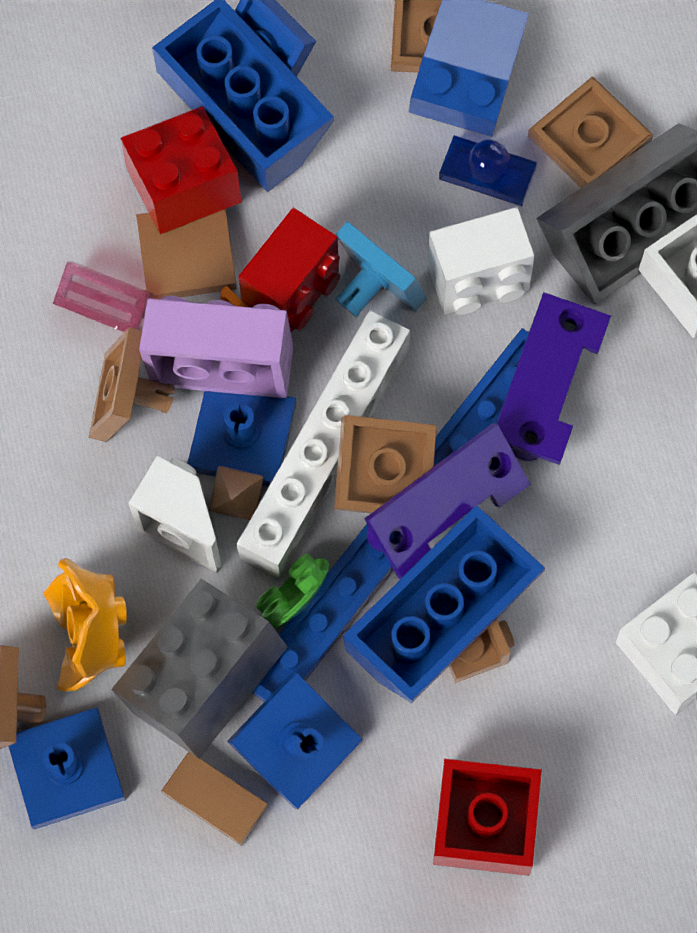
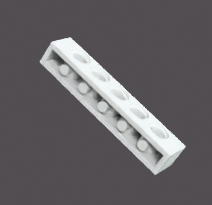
(313, 459)

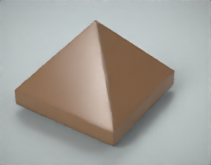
(236, 492)

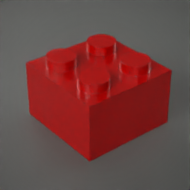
(181, 170)
(292, 268)
(487, 817)

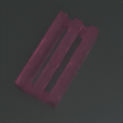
(136, 311)

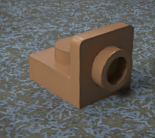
(485, 653)

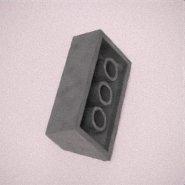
(614, 218)

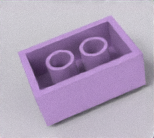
(217, 346)

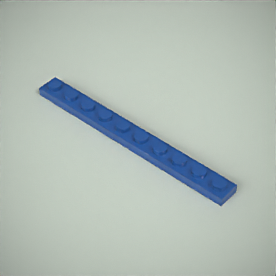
(362, 568)

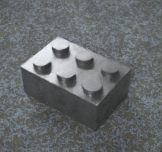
(200, 668)

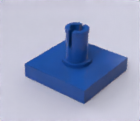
(278, 31)
(242, 434)
(295, 740)
(65, 768)

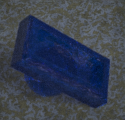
(488, 169)

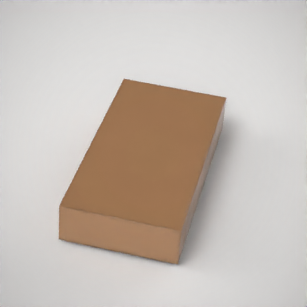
(215, 798)

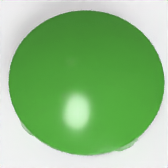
(296, 593)

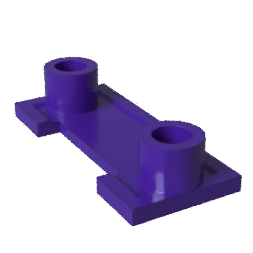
(546, 375)
(445, 497)

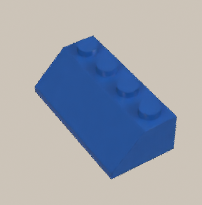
(246, 91)
(441, 605)

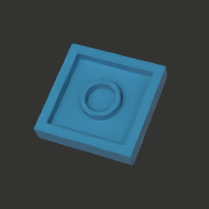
(377, 272)

